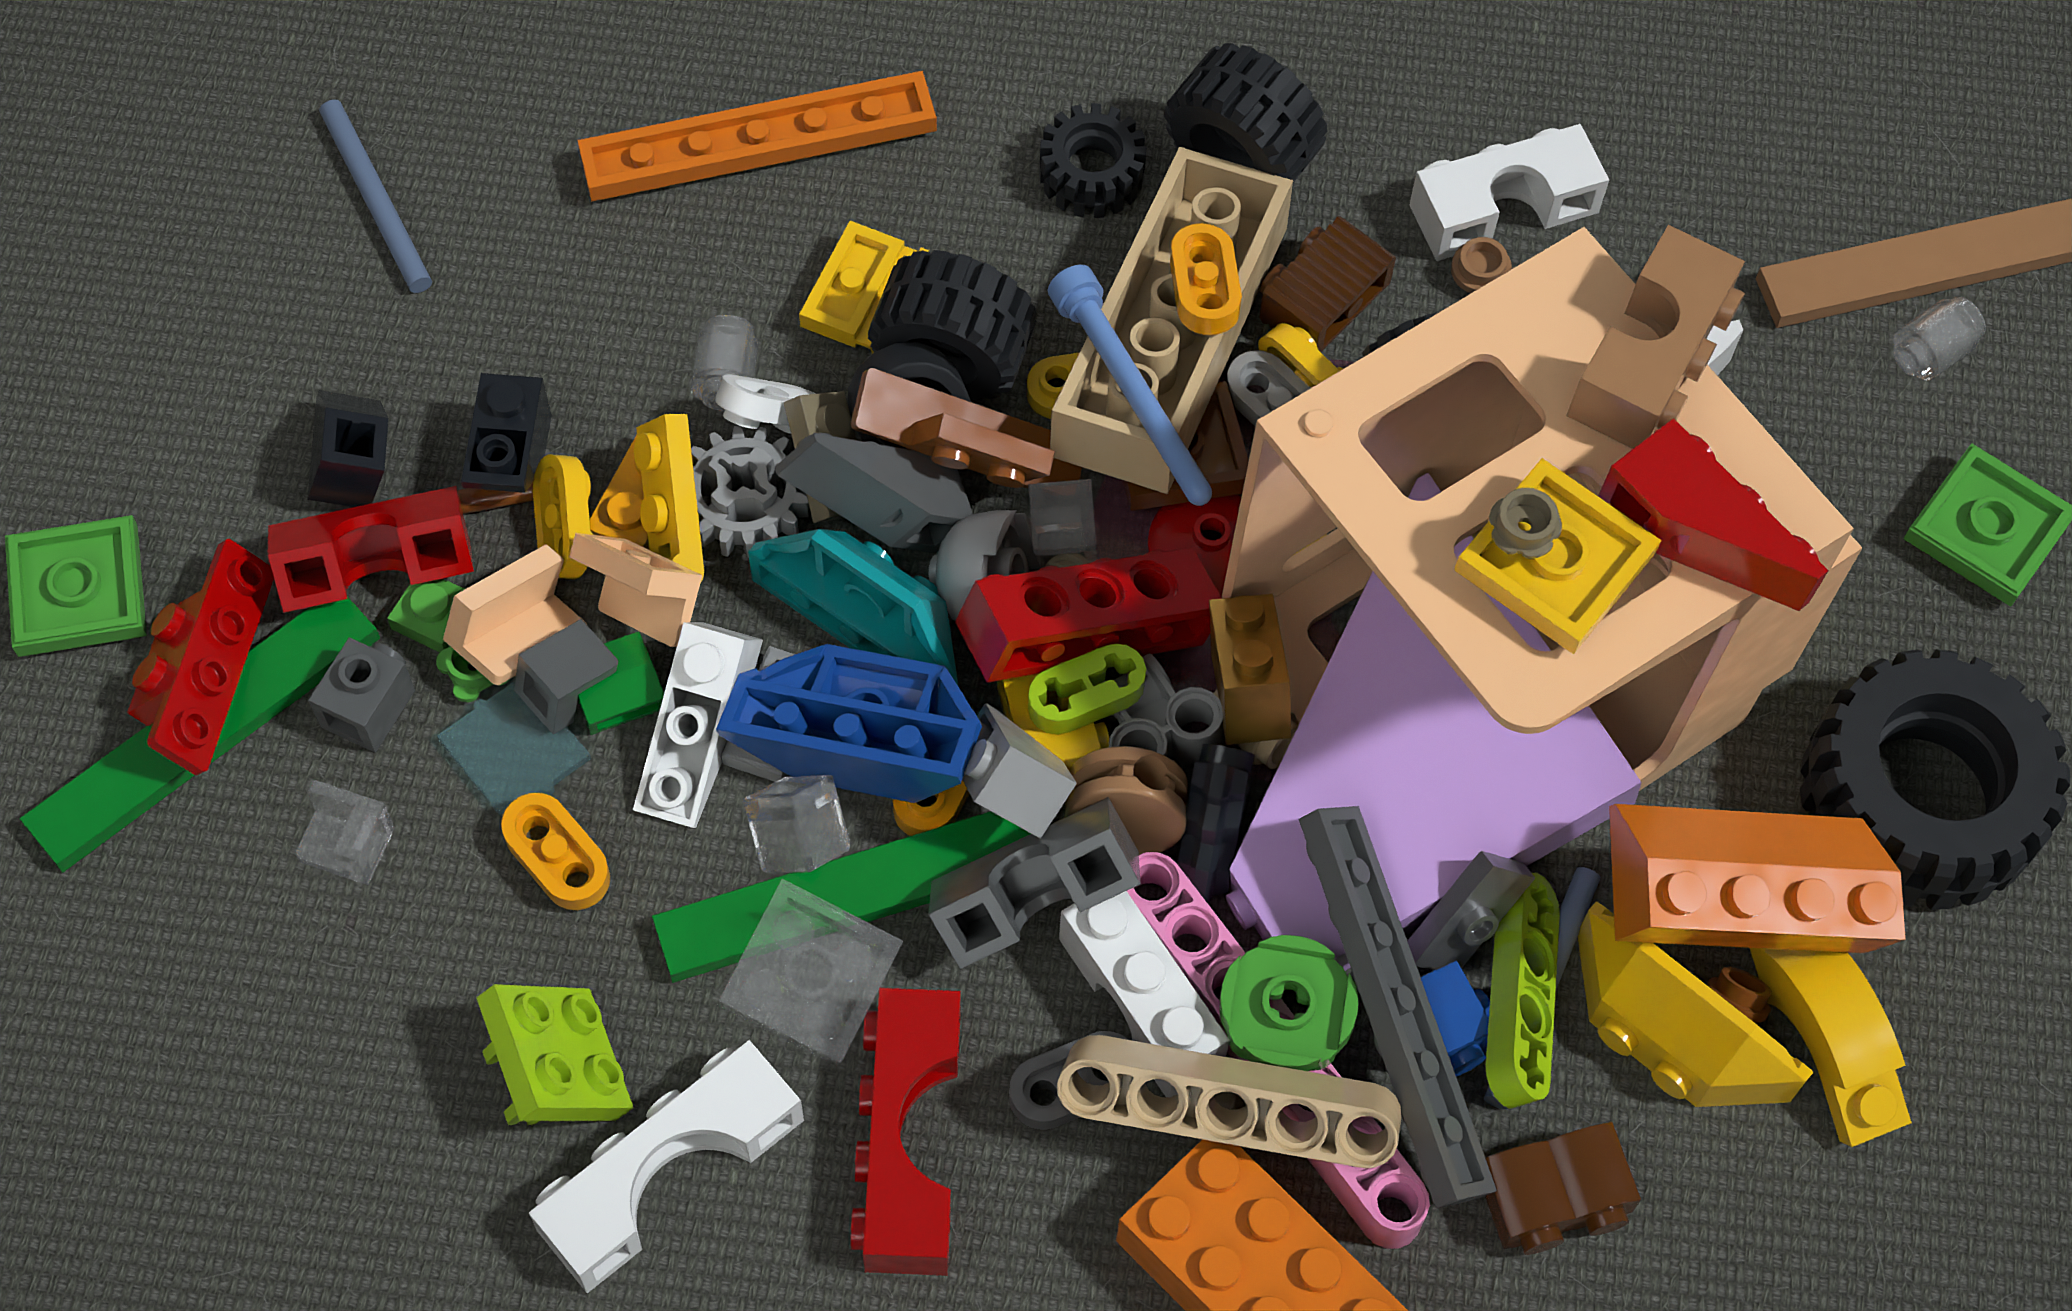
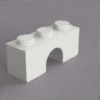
(1549, 172)
(1126, 957)

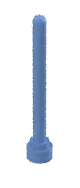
(1079, 297)

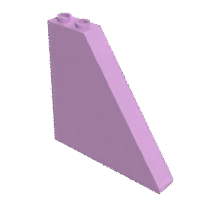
(1425, 769)

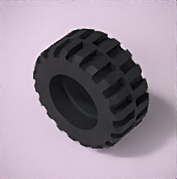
(1979, 721)

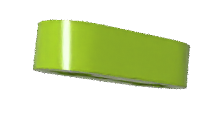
(1083, 680)

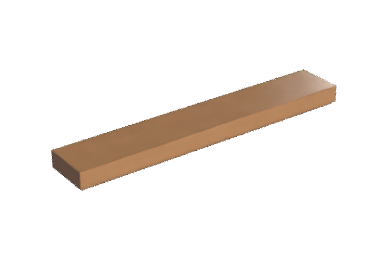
(1917, 264)

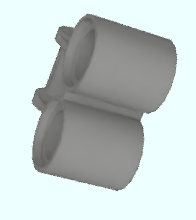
(1161, 713)

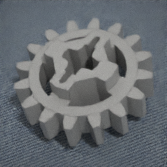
(745, 491)

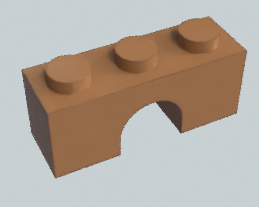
(1636, 381)

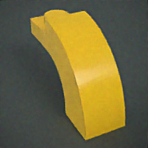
(1845, 1035)

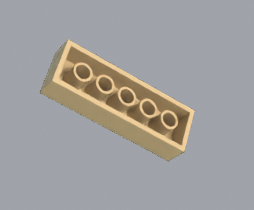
(1092, 416)

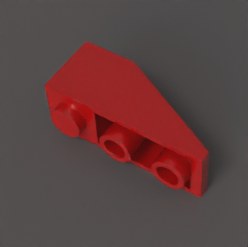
(1710, 518)

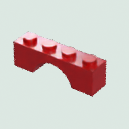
(905, 1211)

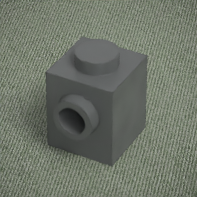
(362, 693)

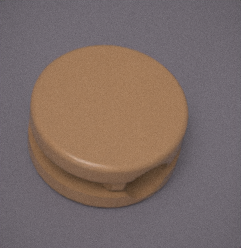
(1144, 789)

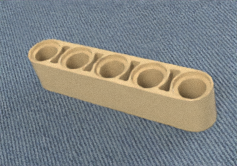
(1262, 1086)

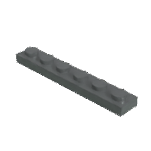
(1397, 1006)

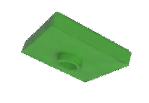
(1990, 524)
(75, 586)

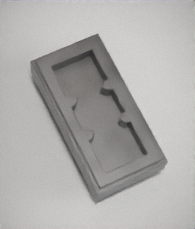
(1469, 911)

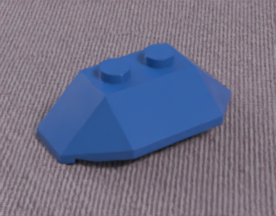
(855, 715)

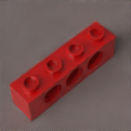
(1056, 614)

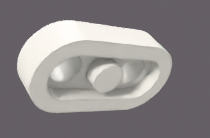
(755, 400)

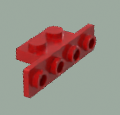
(199, 658)

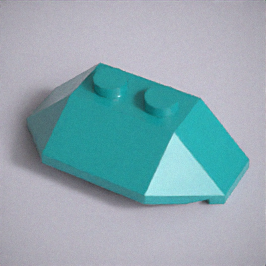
(856, 595)

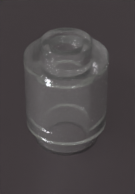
(1938, 337)
(722, 349)

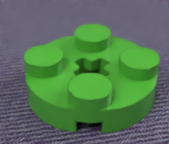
(1320, 983)

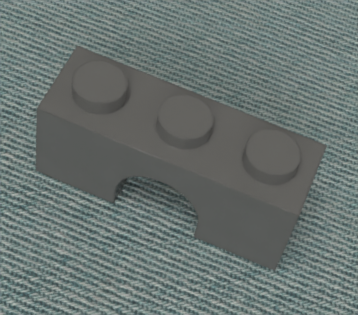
(991, 898)

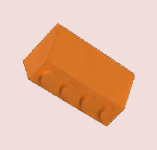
(1752, 880)

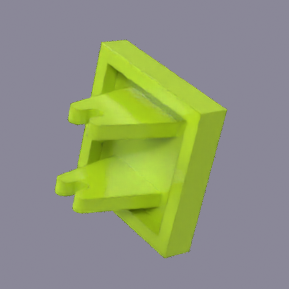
(553, 1054)

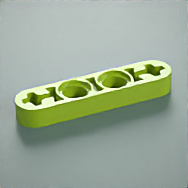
(1523, 998)

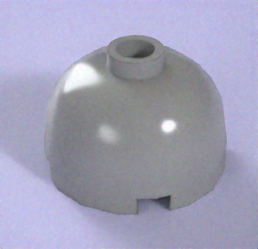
(979, 548)

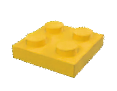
(1581, 575)

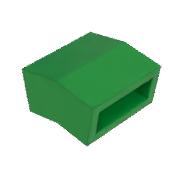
(627, 693)

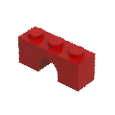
(325, 553)

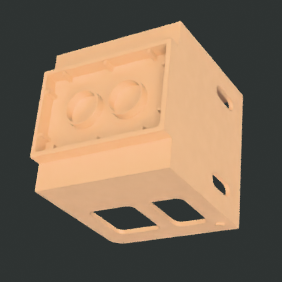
(1476, 408)

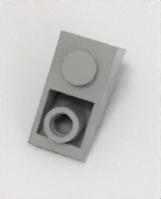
(1016, 774)

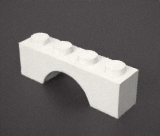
(732, 1109)

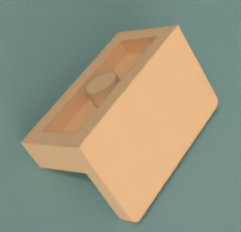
(640, 585)
(508, 614)

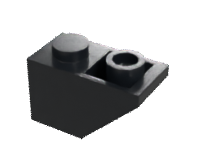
(506, 433)
(347, 449)

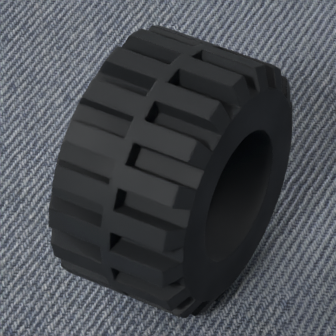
(1247, 112)
(962, 311)

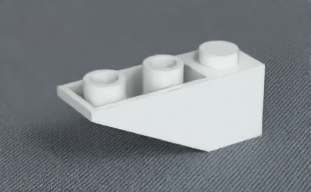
(685, 740)

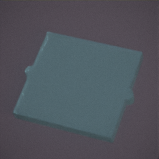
(511, 750)

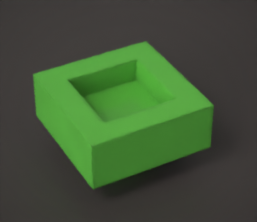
(425, 612)

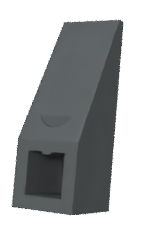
(880, 489)

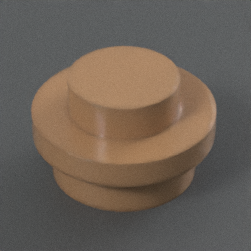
(1479, 263)

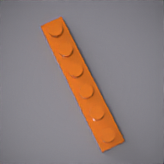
(757, 135)

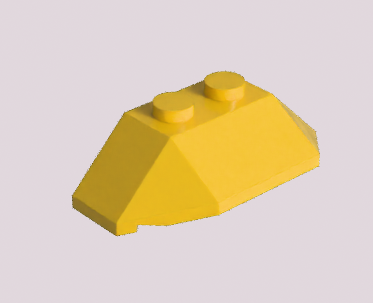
(1678, 1024)

